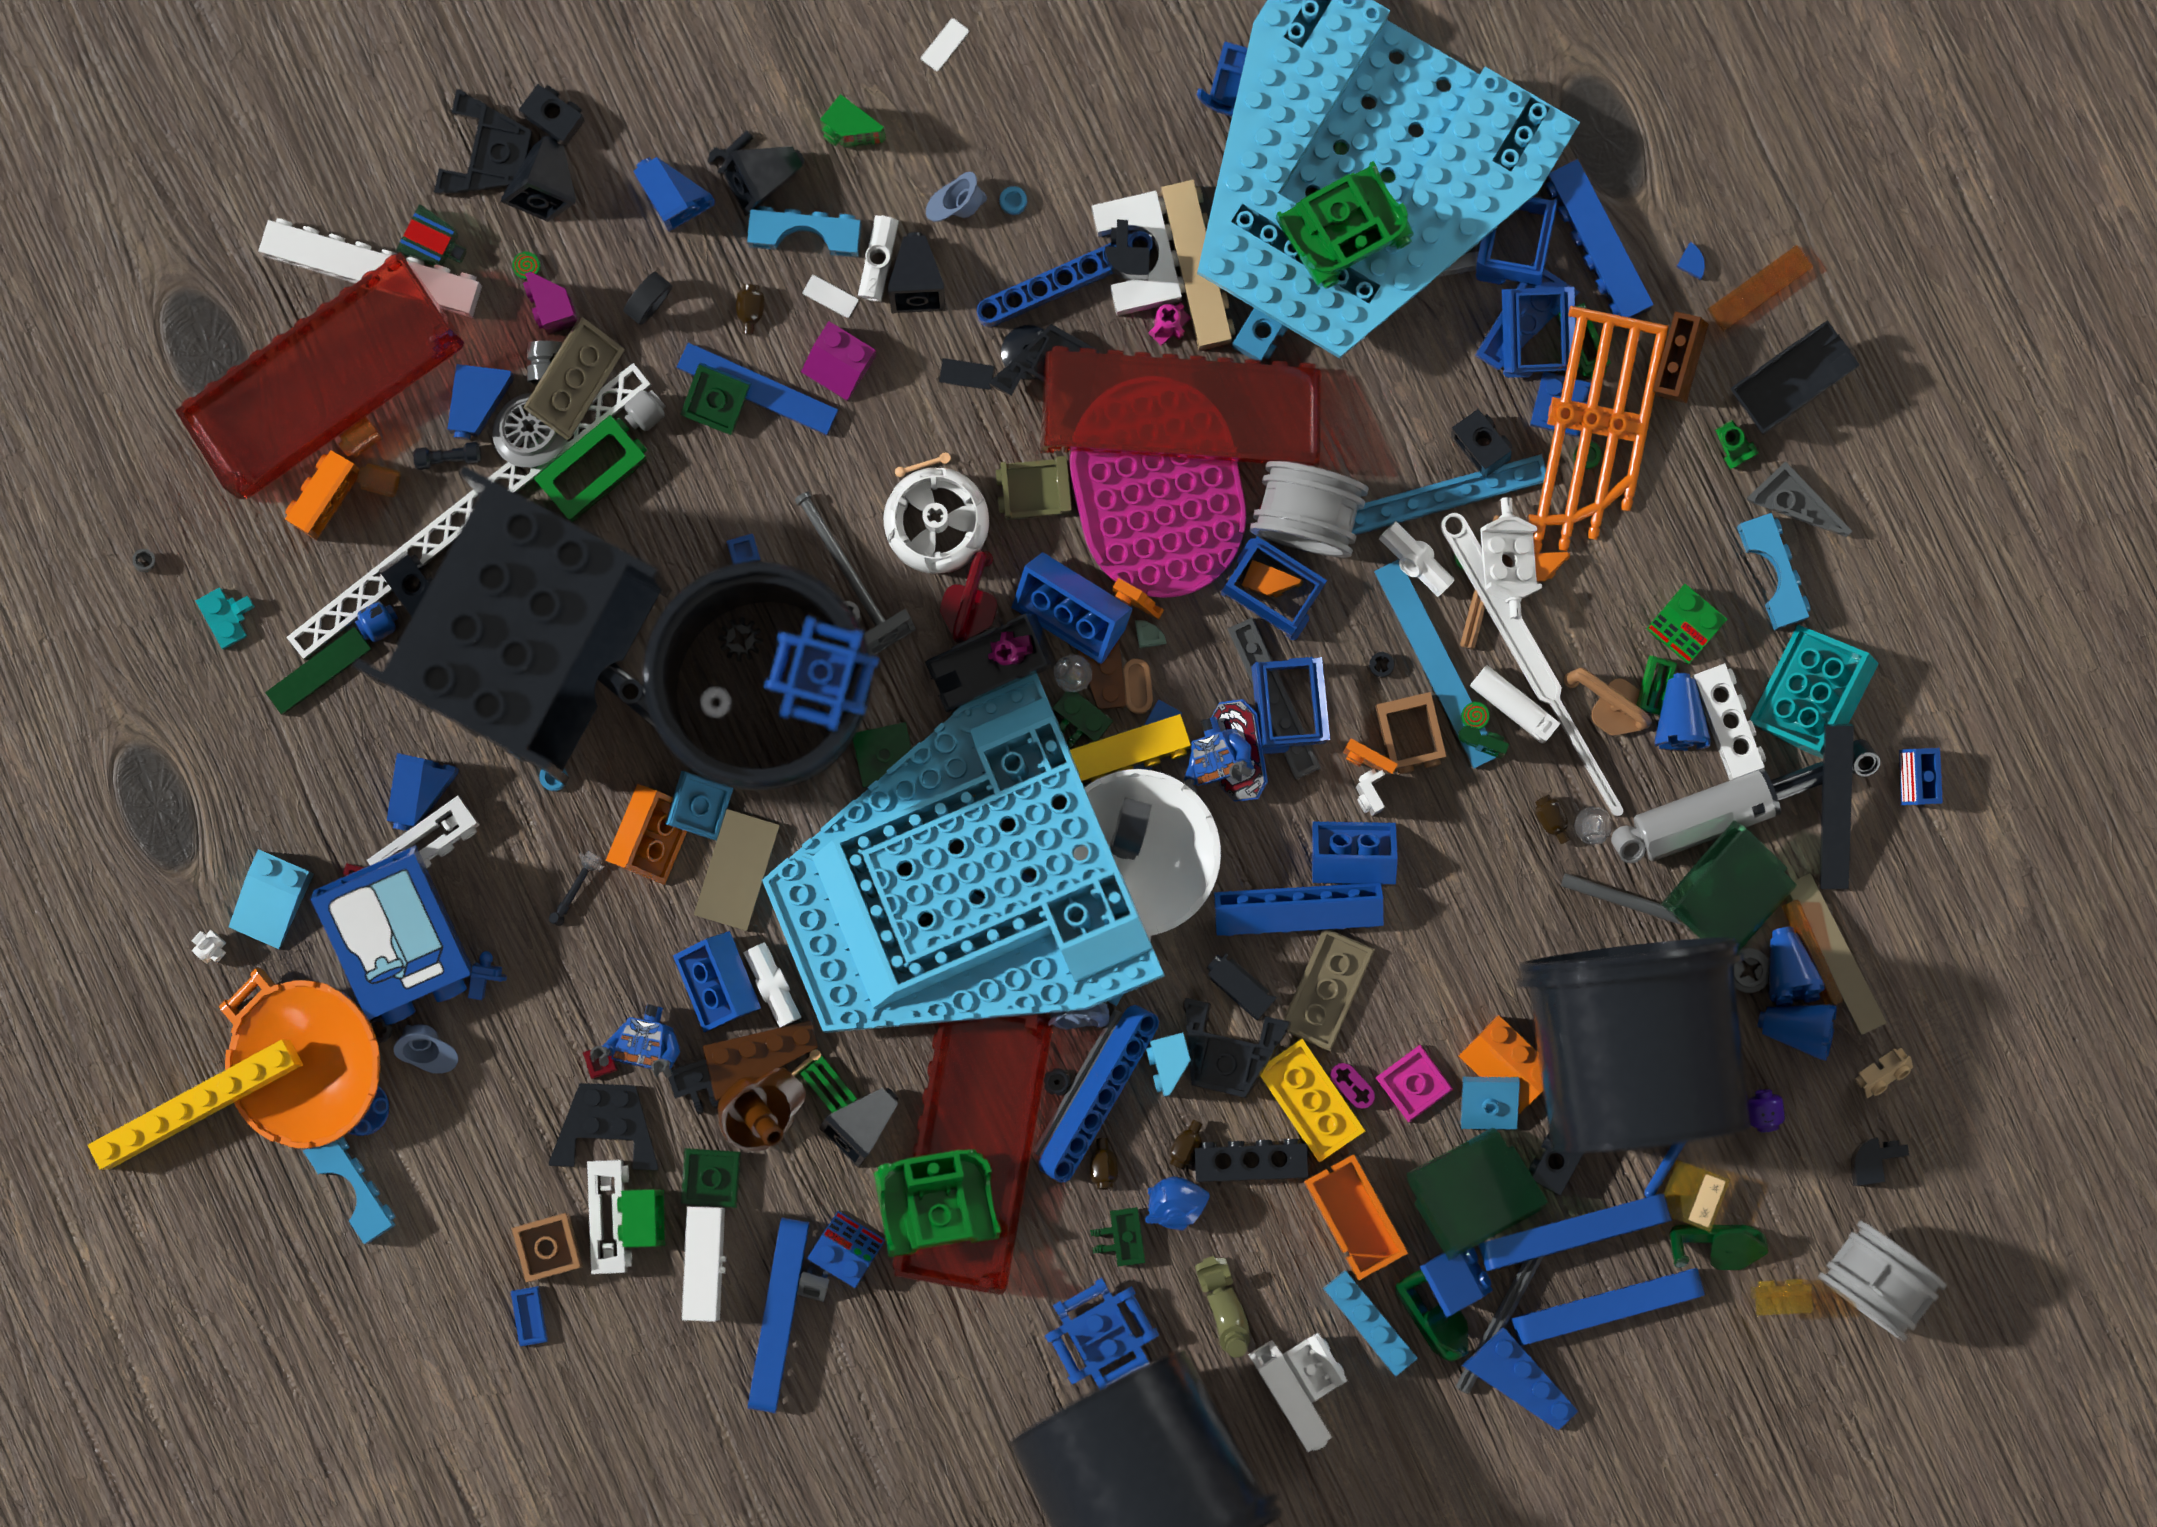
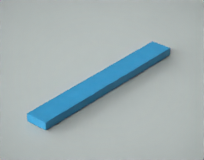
(1449, 494)
(1429, 651)

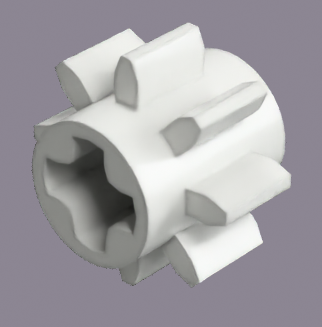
(208, 946)

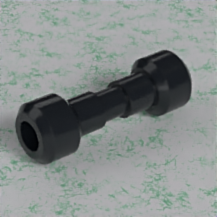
(425, 458)

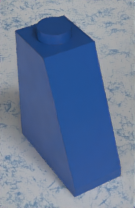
(475, 398)

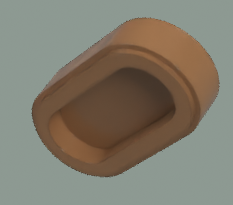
(1137, 686)

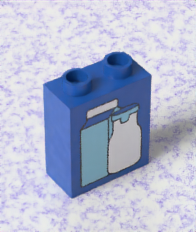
(393, 936)

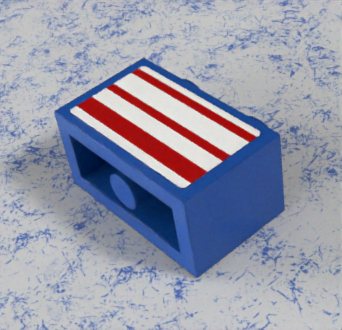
(1920, 776)

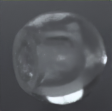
(1073, 673)
(1593, 825)

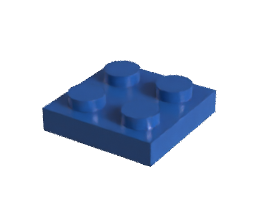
(1551, 386)

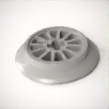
(524, 456)

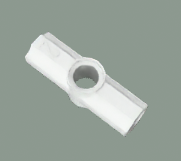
(881, 241)
(1416, 559)
(772, 985)

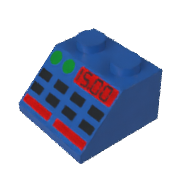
(846, 1249)

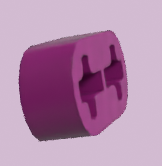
(1347, 1090)

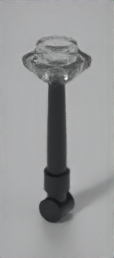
(590, 863)

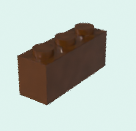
(1680, 357)

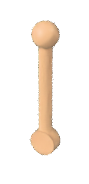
(944, 459)
(814, 1055)

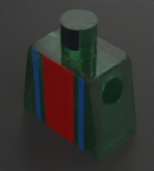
(430, 239)

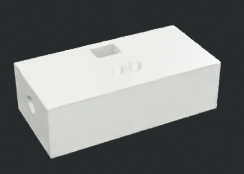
(703, 1263)

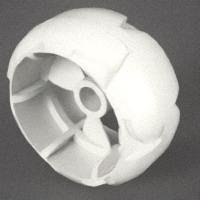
(971, 518)

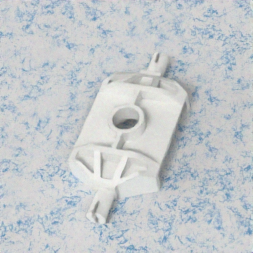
(1513, 538)

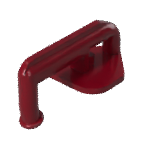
(967, 608)

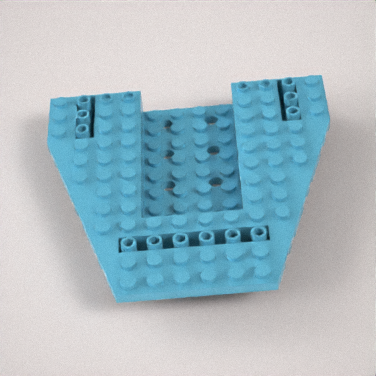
(1299, 95)
(1023, 950)

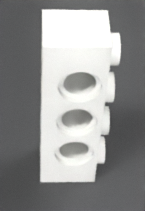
(1735, 764)

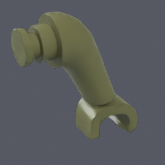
(1226, 1308)

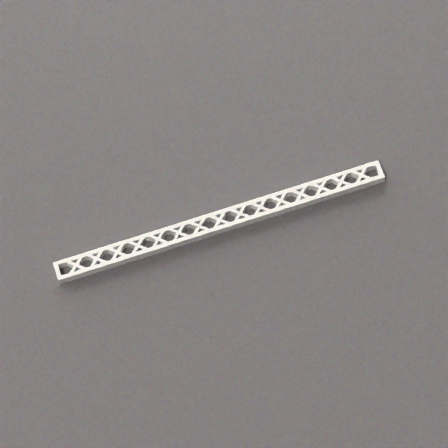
(447, 516)

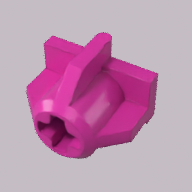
(1169, 322)
(1010, 649)

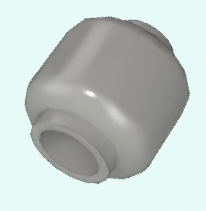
(644, 410)

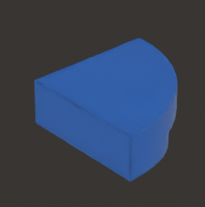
(1692, 261)

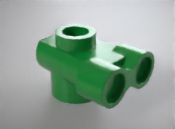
(1739, 448)

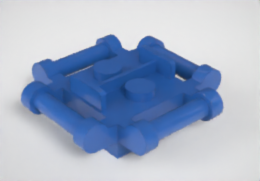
(821, 673)
(1101, 1334)

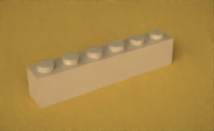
(1188, 232)

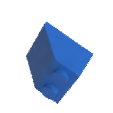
(1457, 1280)

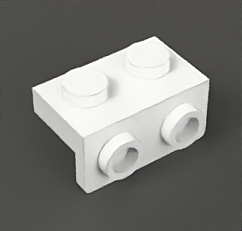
(1368, 798)
(1315, 1367)

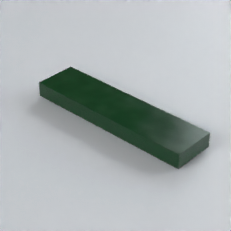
(318, 671)

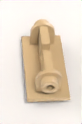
(1895, 1067)

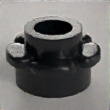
(1051, 1087)

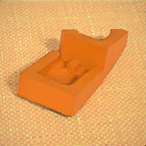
(1548, 564)
(1269, 580)

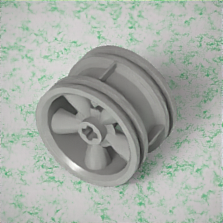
(1882, 1281)

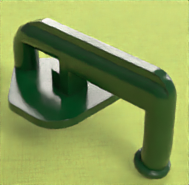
(1731, 1249)
(1443, 1334)

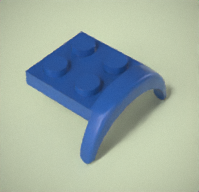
(1226, 80)

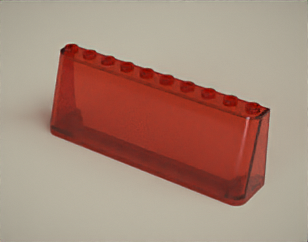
(319, 377)
(1180, 407)
(984, 1099)

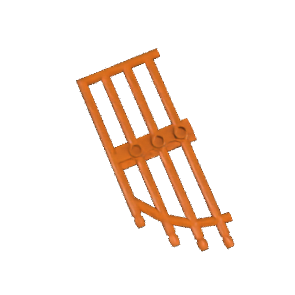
(1598, 420)

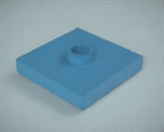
(699, 805)
(1490, 1102)

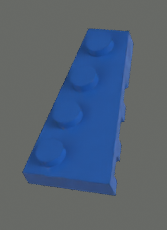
(1534, 314)
(1517, 1376)

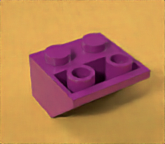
(553, 304)

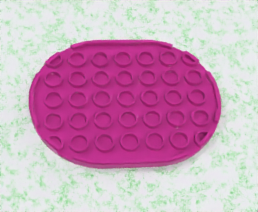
(1159, 519)

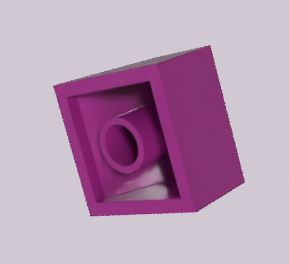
(838, 361)

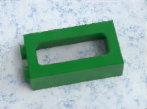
(606, 482)

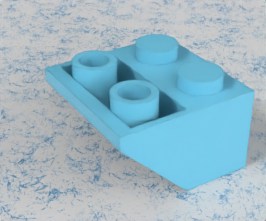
(1171, 1060)

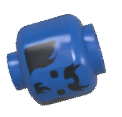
(376, 621)

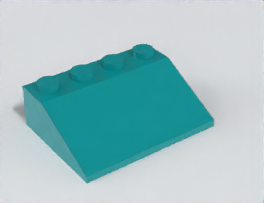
(1813, 686)

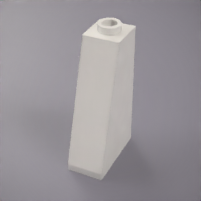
(1290, 1396)

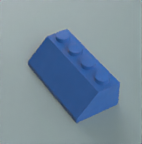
(1071, 607)

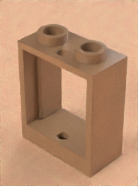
(1407, 704)

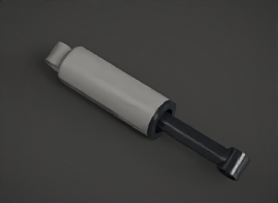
(1711, 811)

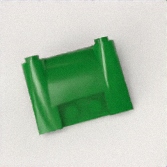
(1345, 224)
(936, 1201)

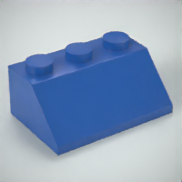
(1354, 852)
(716, 981)

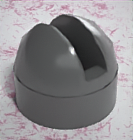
(147, 556)

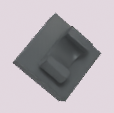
(812, 1285)

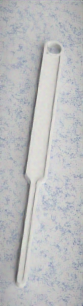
(1525, 652)

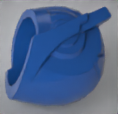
(1176, 1203)

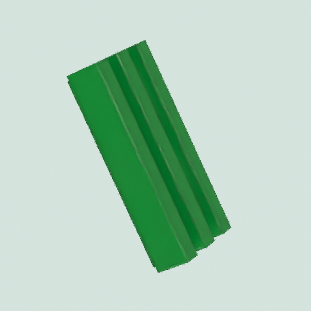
(1647, 681)
(813, 1067)

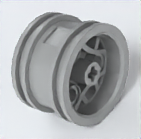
(1309, 509)

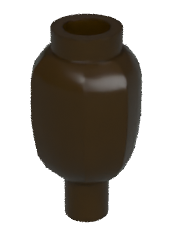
(749, 307)
(1552, 817)
(1183, 1148)
(1103, 1166)

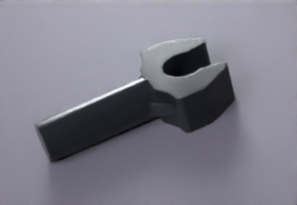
(738, 144)

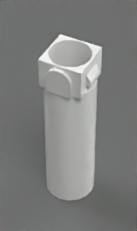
(1515, 704)

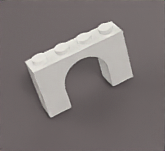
(1145, 215)

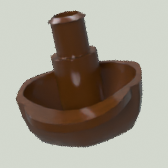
(760, 1109)

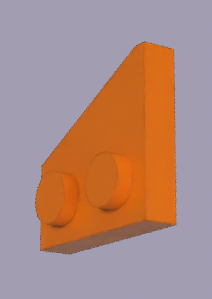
(1133, 596)

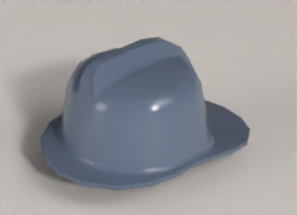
(957, 198)
(424, 1049)

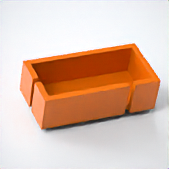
(1355, 1217)

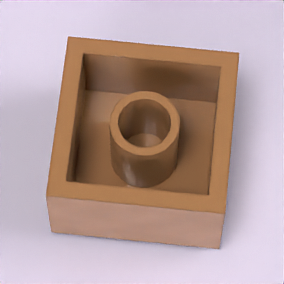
(547, 1247)

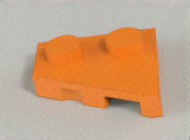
(1360, 754)

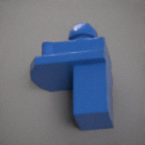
(481, 973)

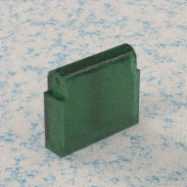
(1730, 888)
(1474, 1192)

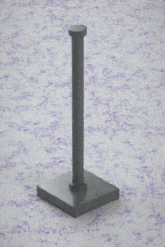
(885, 631)

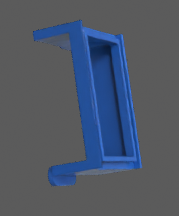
(1498, 271)
(1511, 328)
(1294, 628)
(1262, 705)

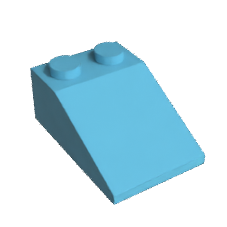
(270, 899)

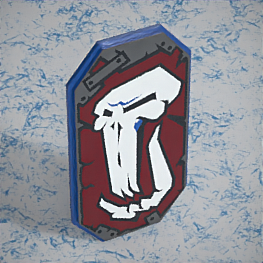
(1244, 719)

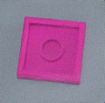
(1414, 1083)

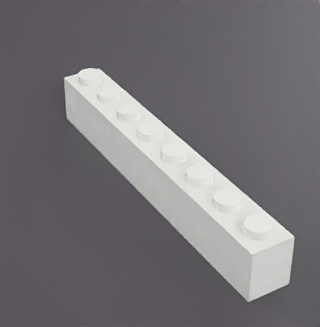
(350, 262)

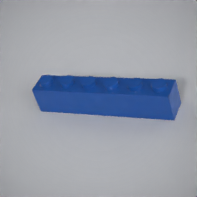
(1598, 240)
(1298, 909)

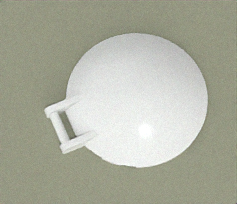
(1178, 850)

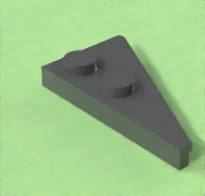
(1793, 497)

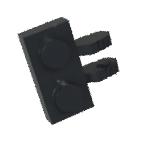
(691, 1079)

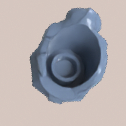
(1095, 1016)

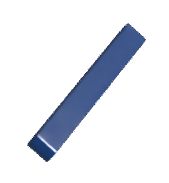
(1049, 280)
(1098, 1093)
(1575, 1232)
(1608, 1306)
(778, 1315)

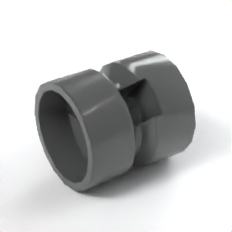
(541, 355)

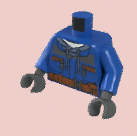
(1217, 756)
(642, 1044)

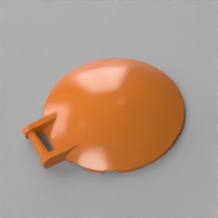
(337, 1055)

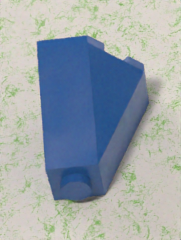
(671, 193)
(416, 789)

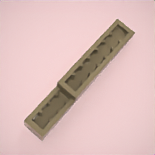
(1843, 967)

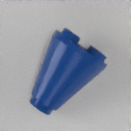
(1791, 970)

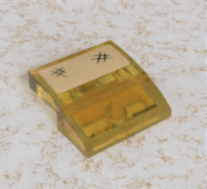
(1695, 1195)

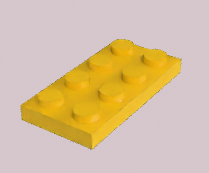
(1311, 1101)

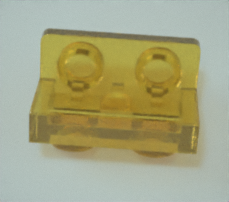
(1782, 1299)

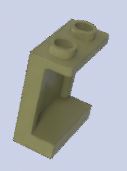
(1034, 488)

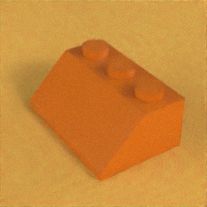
(322, 494)
(644, 840)
(1504, 1053)

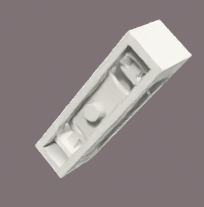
(443, 845)
(606, 1170)

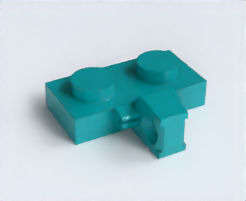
(225, 616)

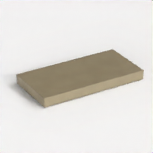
(574, 378)
(737, 870)
(1327, 988)

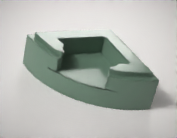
(1148, 634)

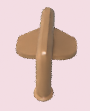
(1616, 707)

